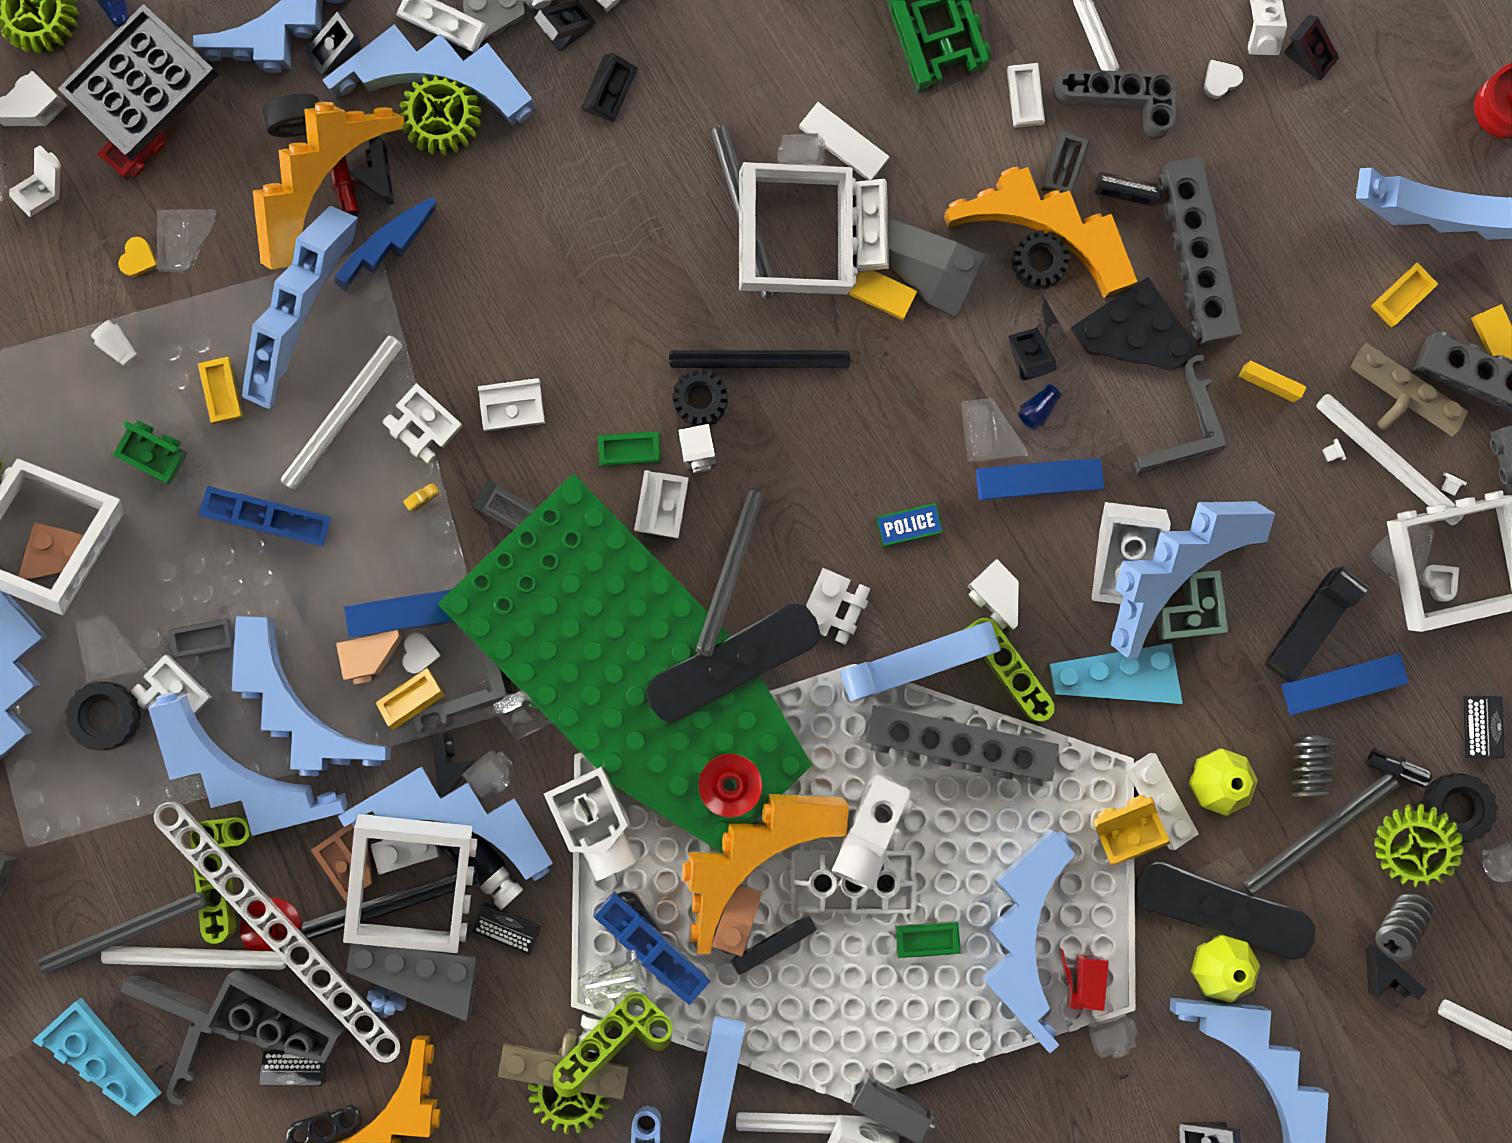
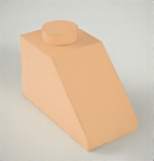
(367, 655)

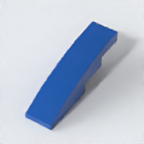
(394, 237)
(1039, 479)
(265, 516)
(396, 614)
(1344, 684)
(652, 948)

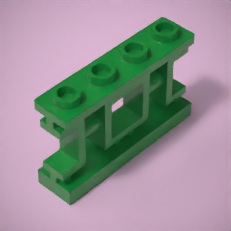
(912, 27)

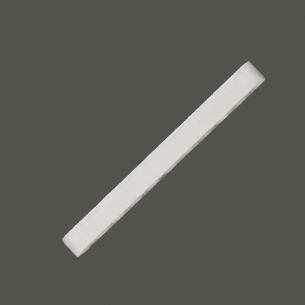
(282, 947)

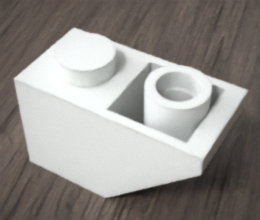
(30, 103)
(697, 448)
(999, 593)

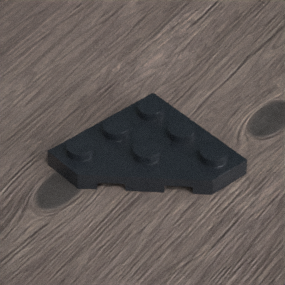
(1137, 330)

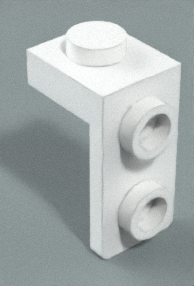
(1268, 27)
(42, 187)

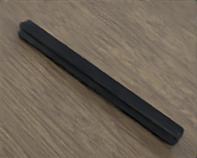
(759, 359)
(386, 904)

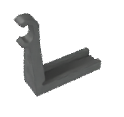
(1213, 436)
(500, 688)
(183, 1006)

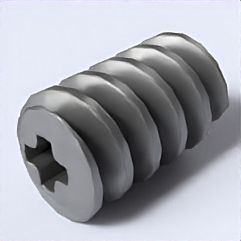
(1313, 766)
(1404, 926)

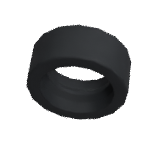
(286, 114)

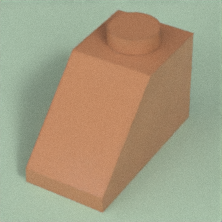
(737, 920)

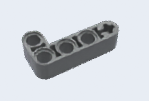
(1116, 96)

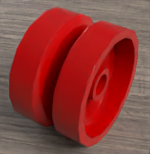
(1494, 104)

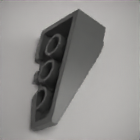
(932, 265)

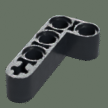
(1317, 618)

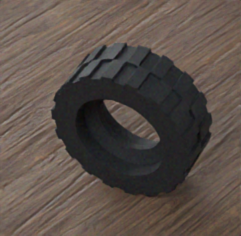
(79, 709)
(1479, 792)

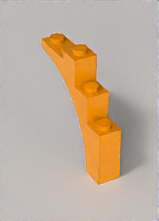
(330, 136)
(1018, 202)
(717, 875)
(408, 1109)

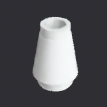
(114, 342)

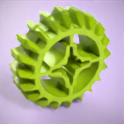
(16, 22)
(449, 105)
(1406, 849)
(580, 1100)

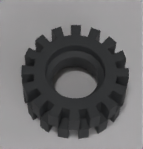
(1053, 247)
(700, 379)

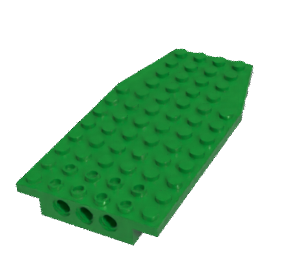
(583, 629)

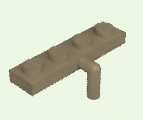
(1408, 391)
(538, 1066)

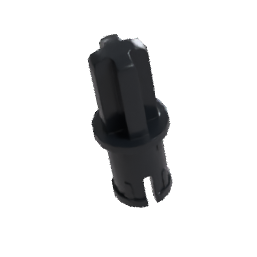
(1398, 768)

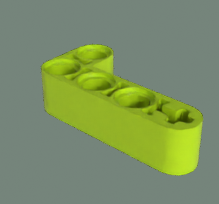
(1013, 667)
(225, 837)
(608, 1048)

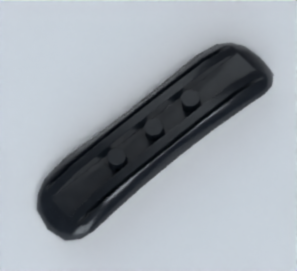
(733, 662)
(1225, 911)

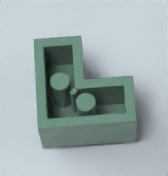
(1203, 609)

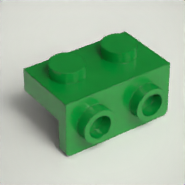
(150, 453)

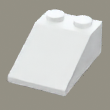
(1124, 535)

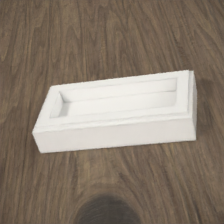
(1025, 95)

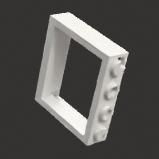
(847, 219)
(88, 549)
(1406, 571)
(418, 832)

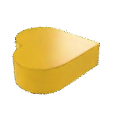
(138, 258)
(421, 497)

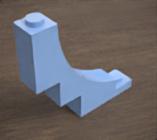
(394, 61)
(1414, 203)
(293, 294)
(17, 639)
(417, 799)
(266, 801)
(1016, 974)
(1247, 1031)

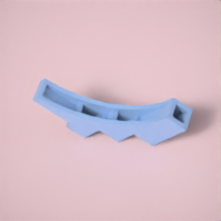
(266, 37)
(1178, 555)
(260, 671)

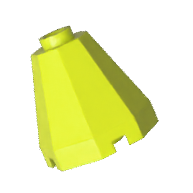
(1223, 782)
(1225, 968)

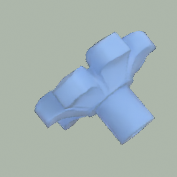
(385, 1001)

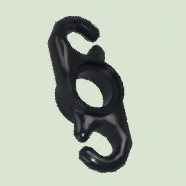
(338, 1128)

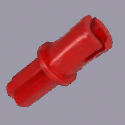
(344, 187)

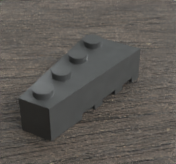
(429, 977)
(272, 1018)

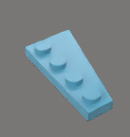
(1114, 676)
(98, 1056)

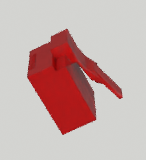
(1089, 982)

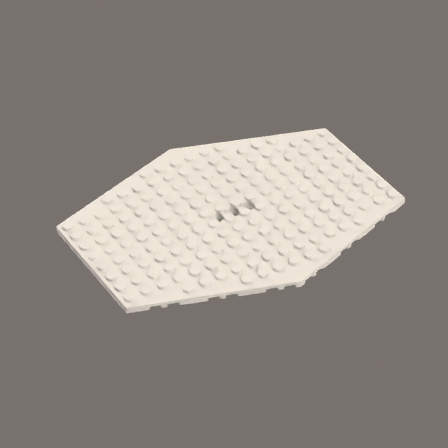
(842, 992)

